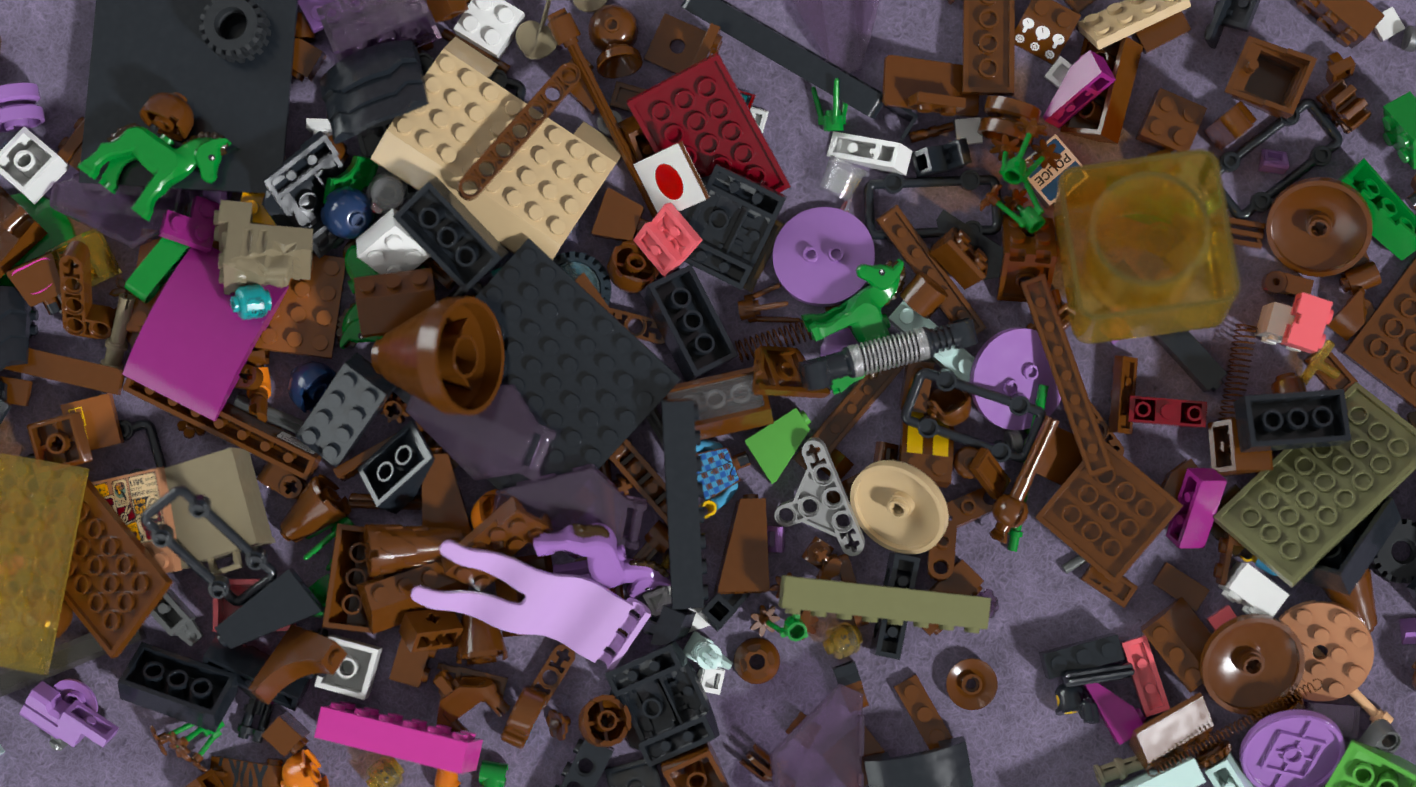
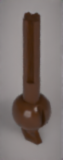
(1011, 509)

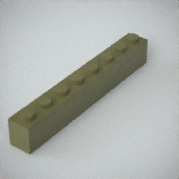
(884, 602)

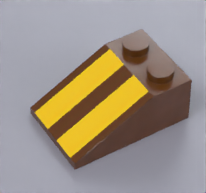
(928, 455)

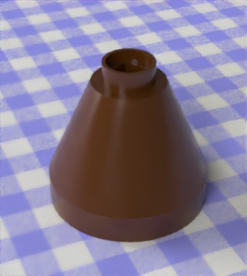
(445, 356)

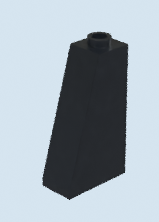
(271, 609)

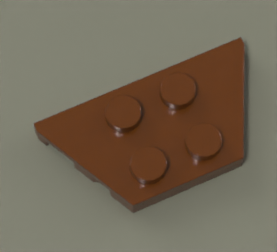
(778, 373)

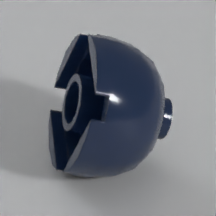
(347, 212)
(309, 384)

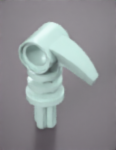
(705, 653)

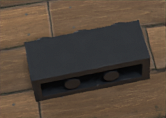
(1081, 655)

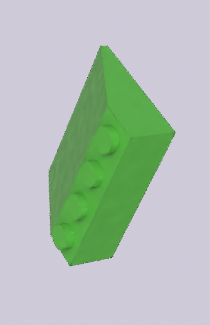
(1372, 768)

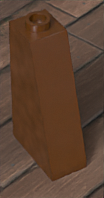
(442, 496)
(745, 555)

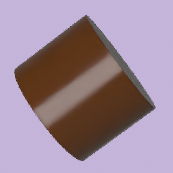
(923, 295)

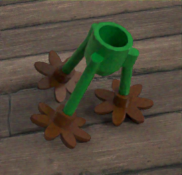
(1015, 168)
(1029, 217)
(793, 625)
(181, 743)

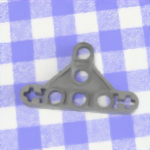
(816, 489)

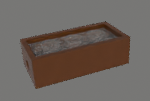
(725, 403)

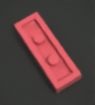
(1146, 676)

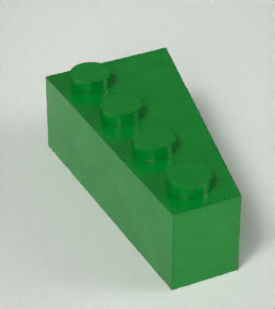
(1392, 220)

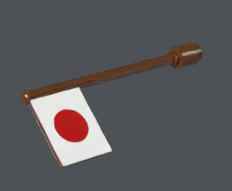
(660, 177)

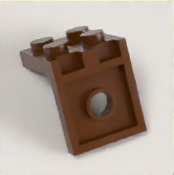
(697, 42)
(1025, 257)

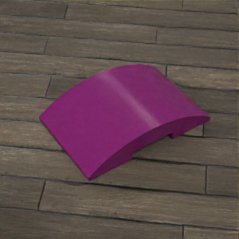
(194, 340)

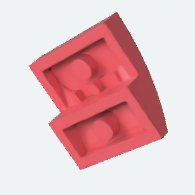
(667, 239)

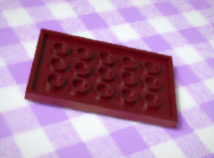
(711, 121)

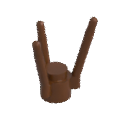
(751, 308)

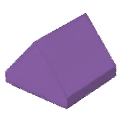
(1273, 161)
(776, 538)
(1408, 630)

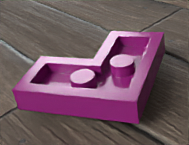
(192, 231)

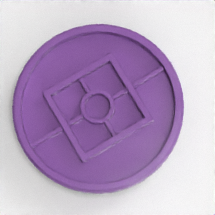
(820, 255)
(1012, 365)
(1292, 750)

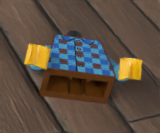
(718, 474)

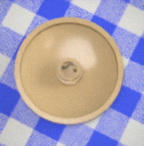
(899, 507)

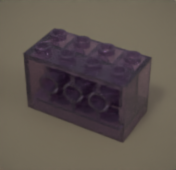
(365, 23)

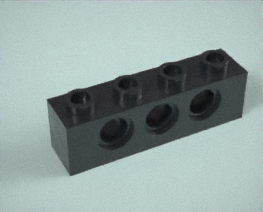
(889, 638)
(599, 757)

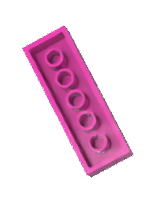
(399, 737)

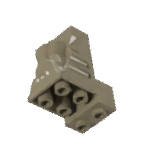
(257, 251)

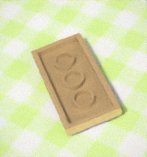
(1126, 19)

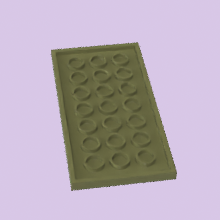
(1322, 493)

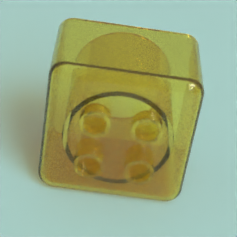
(1145, 246)

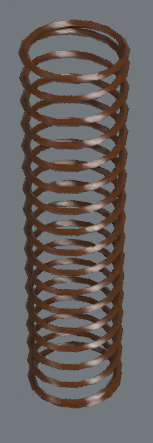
(1252, 329)
(773, 331)

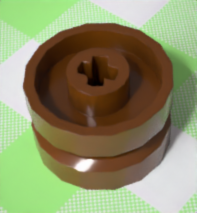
(1003, 115)

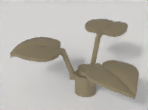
(537, 40)

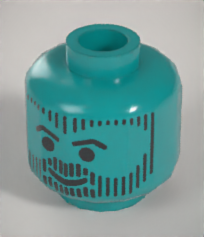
(251, 302)

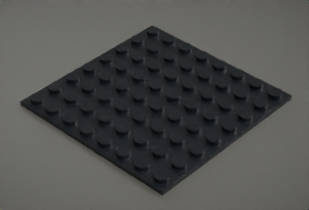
(159, 49)
(569, 364)

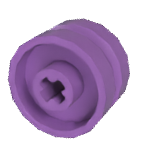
(19, 107)

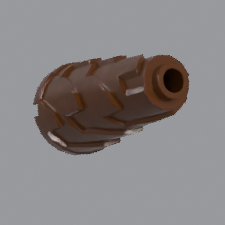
(399, 547)

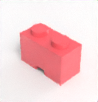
(1309, 323)

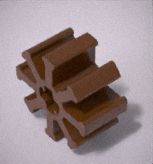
(1343, 105)

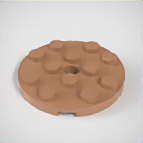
(1348, 646)

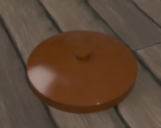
(1319, 226)
(1251, 663)

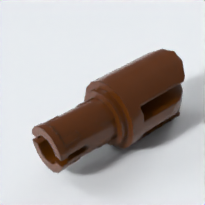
(766, 774)

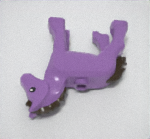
(605, 558)

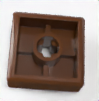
(66, 428)

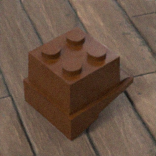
(1270, 77)

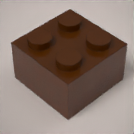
(1170, 122)

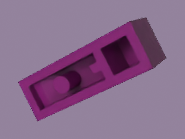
(1079, 87)
(1116, 713)

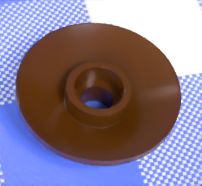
(984, 689)

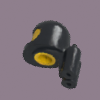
(1072, 700)

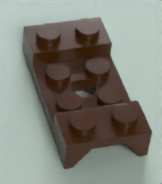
(511, 529)

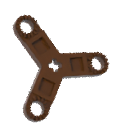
(961, 511)

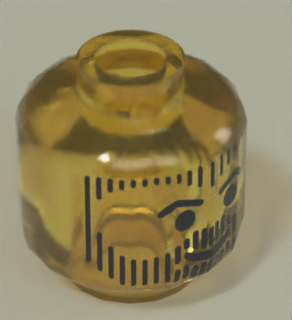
(842, 640)
(384, 773)

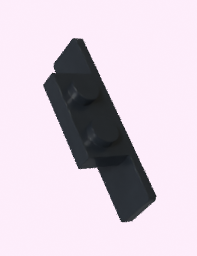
(1231, 14)

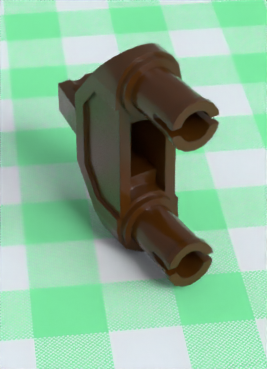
(462, 695)

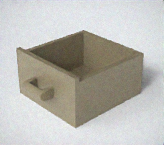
(235, 497)

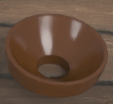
(618, 61)
(756, 646)

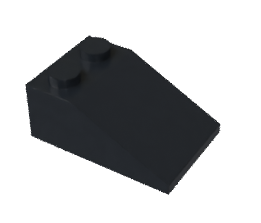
(397, 469)

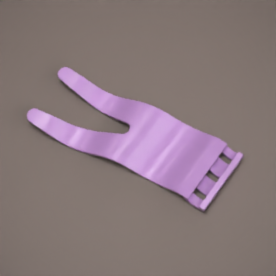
(554, 606)

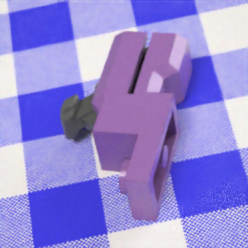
(64, 721)

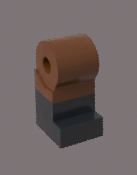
(848, 676)

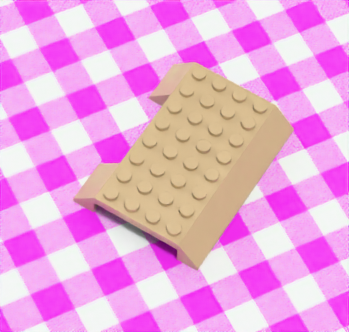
(538, 190)

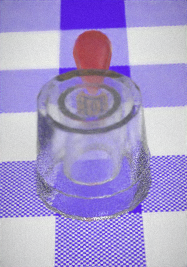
(841, 180)
(386, 192)

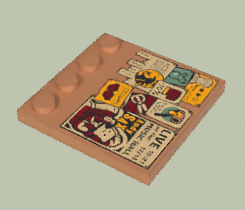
(130, 497)

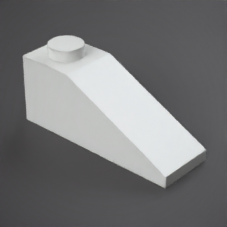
(870, 152)

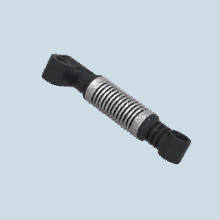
(857, 360)

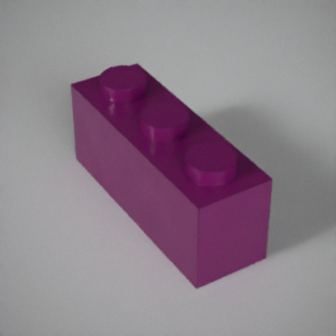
(1200, 501)

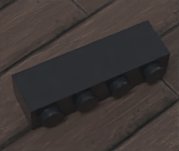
(246, 664)

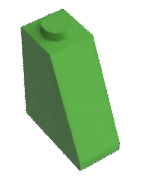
(778, 443)

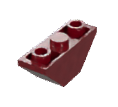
(1167, 412)

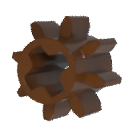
(389, 409)

